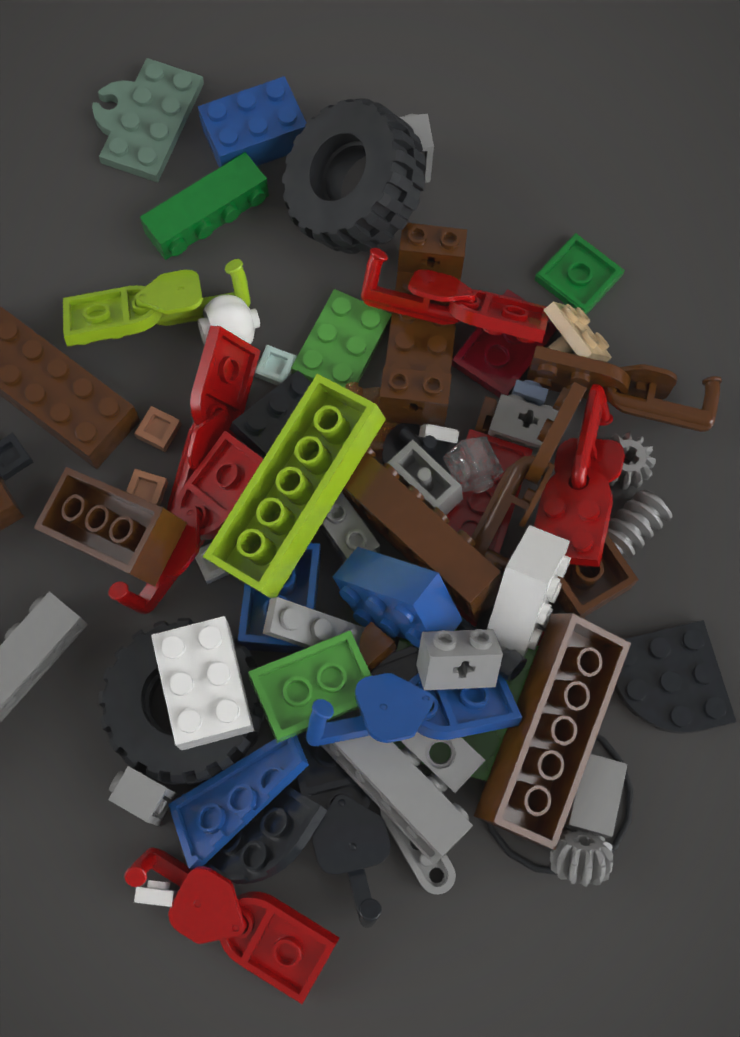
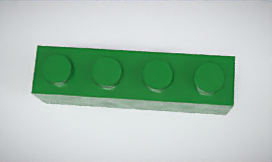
(205, 206)

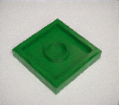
(579, 274)

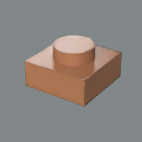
(158, 429)
(147, 486)

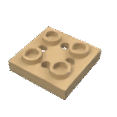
(576, 333)

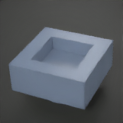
(530, 391)

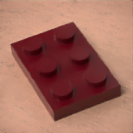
(498, 359)

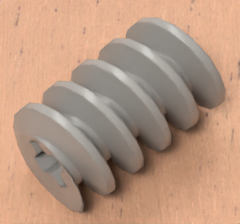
(636, 520)

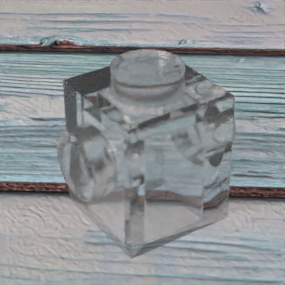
(473, 464)

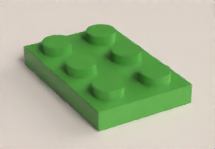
(342, 340)
(296, 681)

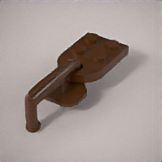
(646, 382)
(527, 468)

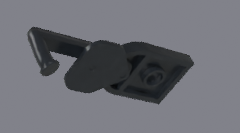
(349, 833)

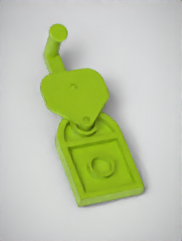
(133, 309)

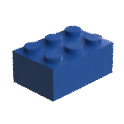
(253, 121)
(299, 589)
(396, 595)

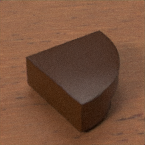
(486, 415)
(375, 646)

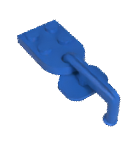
(400, 709)

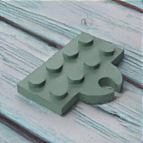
(146, 118)

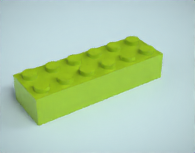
(295, 486)

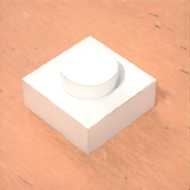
(155, 894)

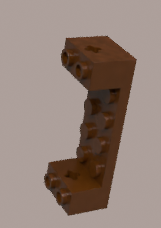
(418, 349)

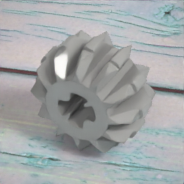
(639, 460)
(582, 858)

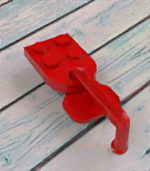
(478, 308)
(216, 398)
(579, 496)
(205, 506)
(276, 946)

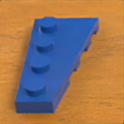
(228, 801)

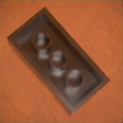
(111, 525)

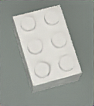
(527, 589)
(202, 683)

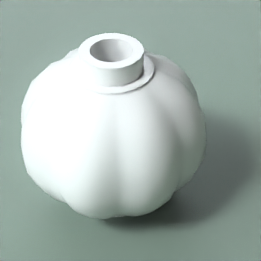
(231, 314)

